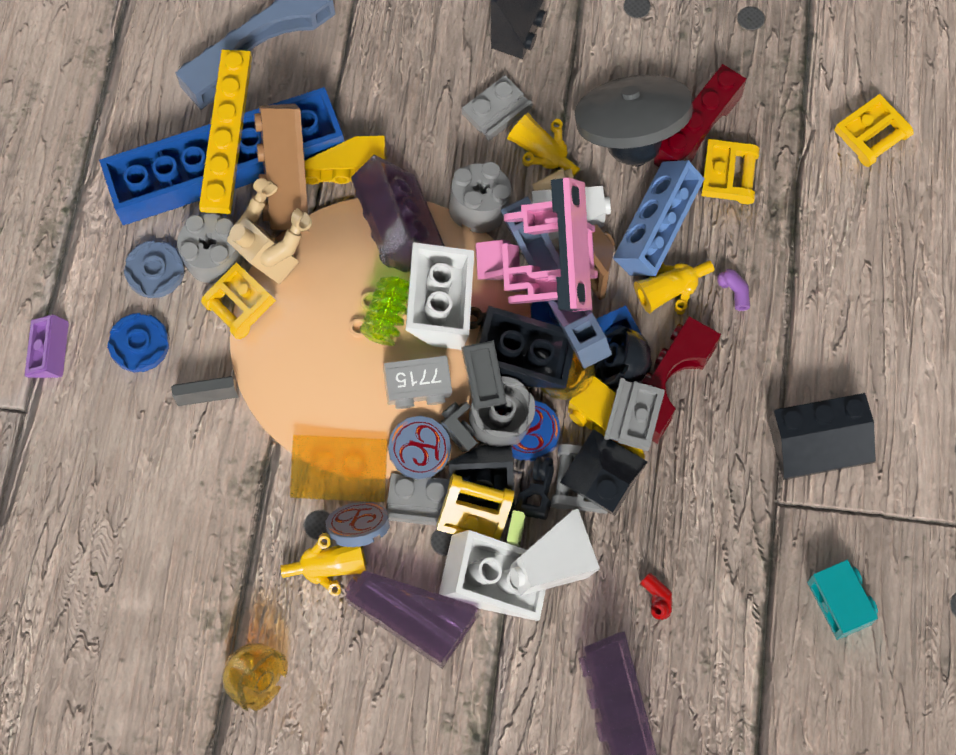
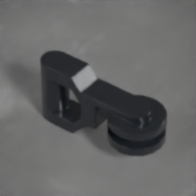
(542, 470)

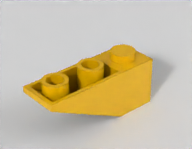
(343, 160)
(594, 410)

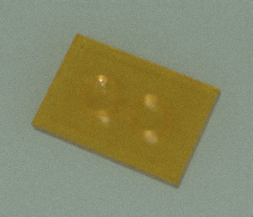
(339, 468)

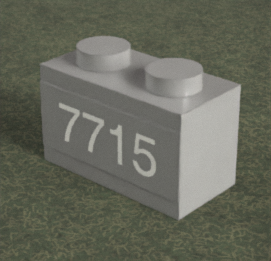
(417, 381)

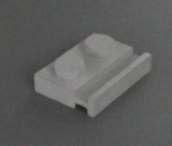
(496, 108)
(634, 414)
(416, 499)

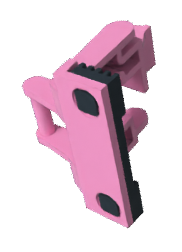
(572, 281)

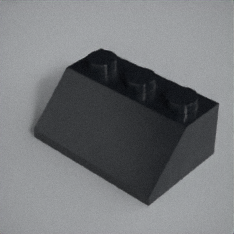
(823, 436)

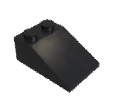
(515, 25)
(528, 348)

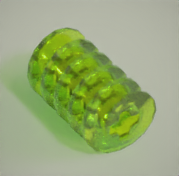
(385, 310)

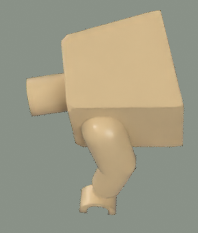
(258, 245)

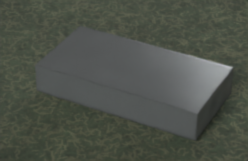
(483, 375)
(205, 391)

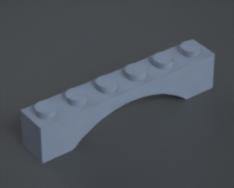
(200, 75)
(580, 326)

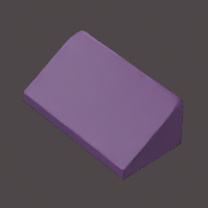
(46, 347)

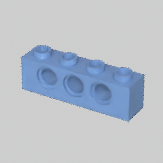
(658, 218)

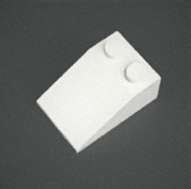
(480, 575)

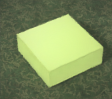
(516, 528)

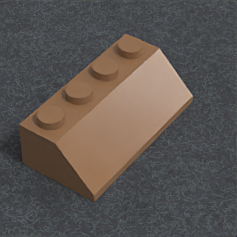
(283, 162)

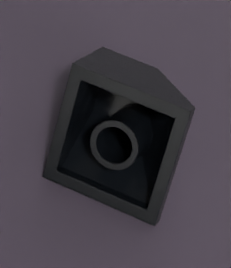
(487, 467)
(603, 472)

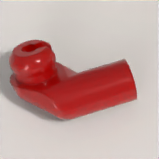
(661, 597)

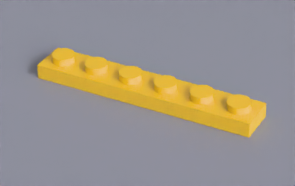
(225, 132)

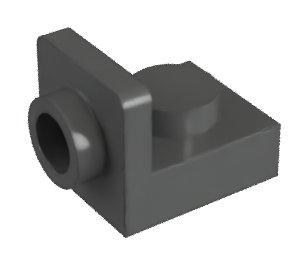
(458, 431)

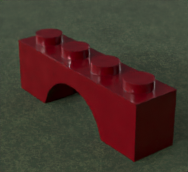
(709, 106)
(690, 350)

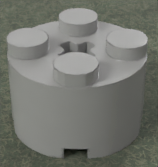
(479, 196)
(206, 248)
(507, 429)

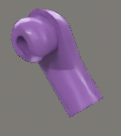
(740, 287)

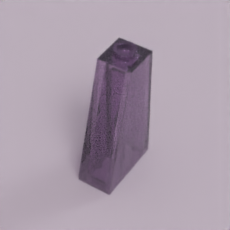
(416, 616)

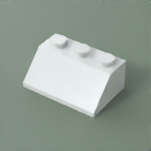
(440, 295)

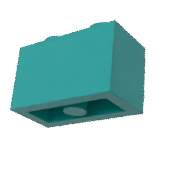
(843, 599)

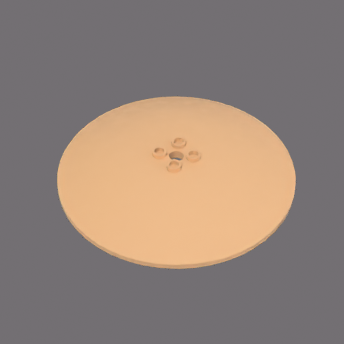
(305, 356)

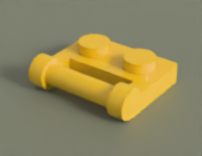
(868, 122)
(720, 170)
(244, 293)
(461, 516)

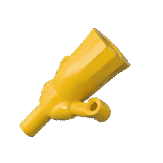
(537, 142)
(670, 283)
(333, 561)

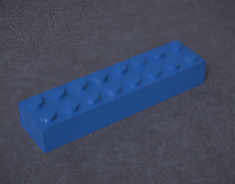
(172, 169)

